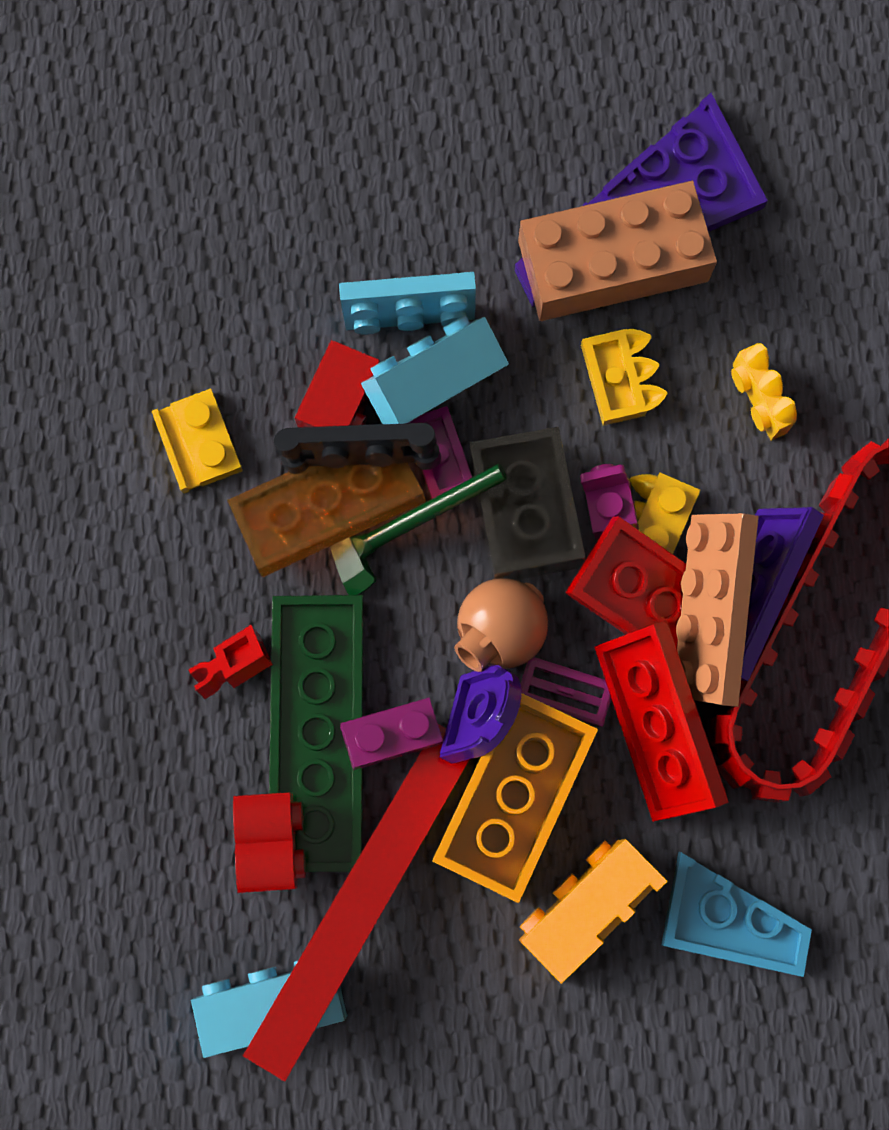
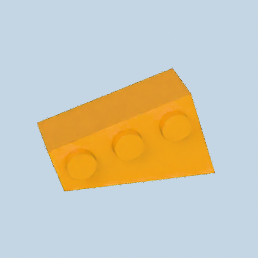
(589, 907)

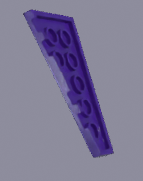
(695, 150)

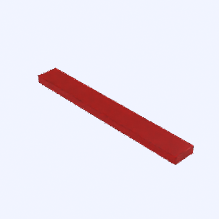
(353, 913)

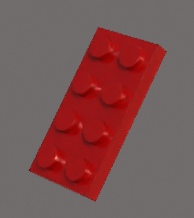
(661, 723)

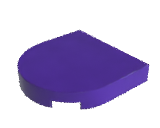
(481, 713)

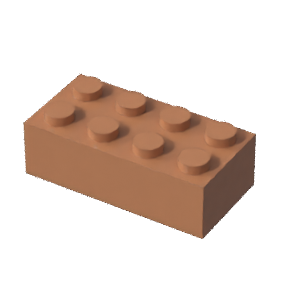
(616, 250)

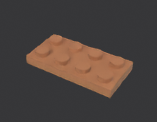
(716, 604)

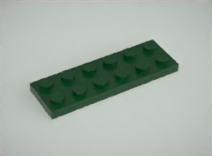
(313, 692)

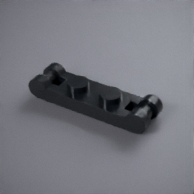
(358, 445)

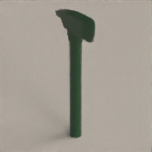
(352, 552)

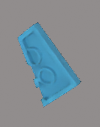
(730, 924)

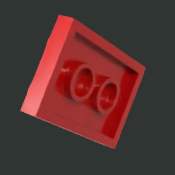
(630, 580)

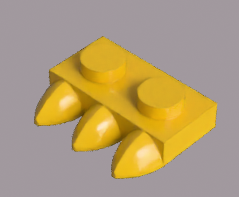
(618, 375)
(764, 390)
(666, 507)

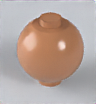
(501, 624)

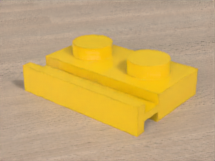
(197, 441)

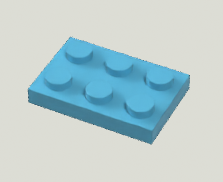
(407, 302)

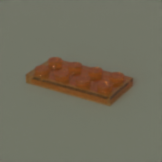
(320, 508)

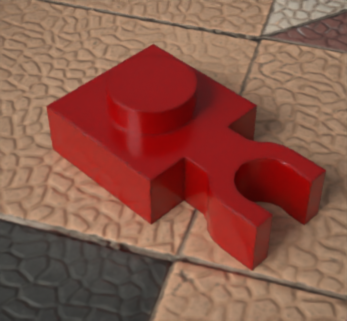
(235, 662)

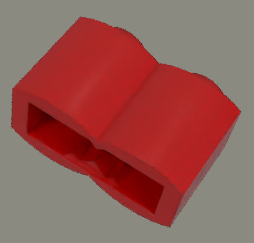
(266, 842)

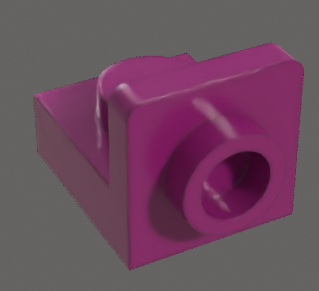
(608, 496)

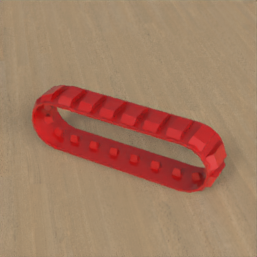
(852, 701)

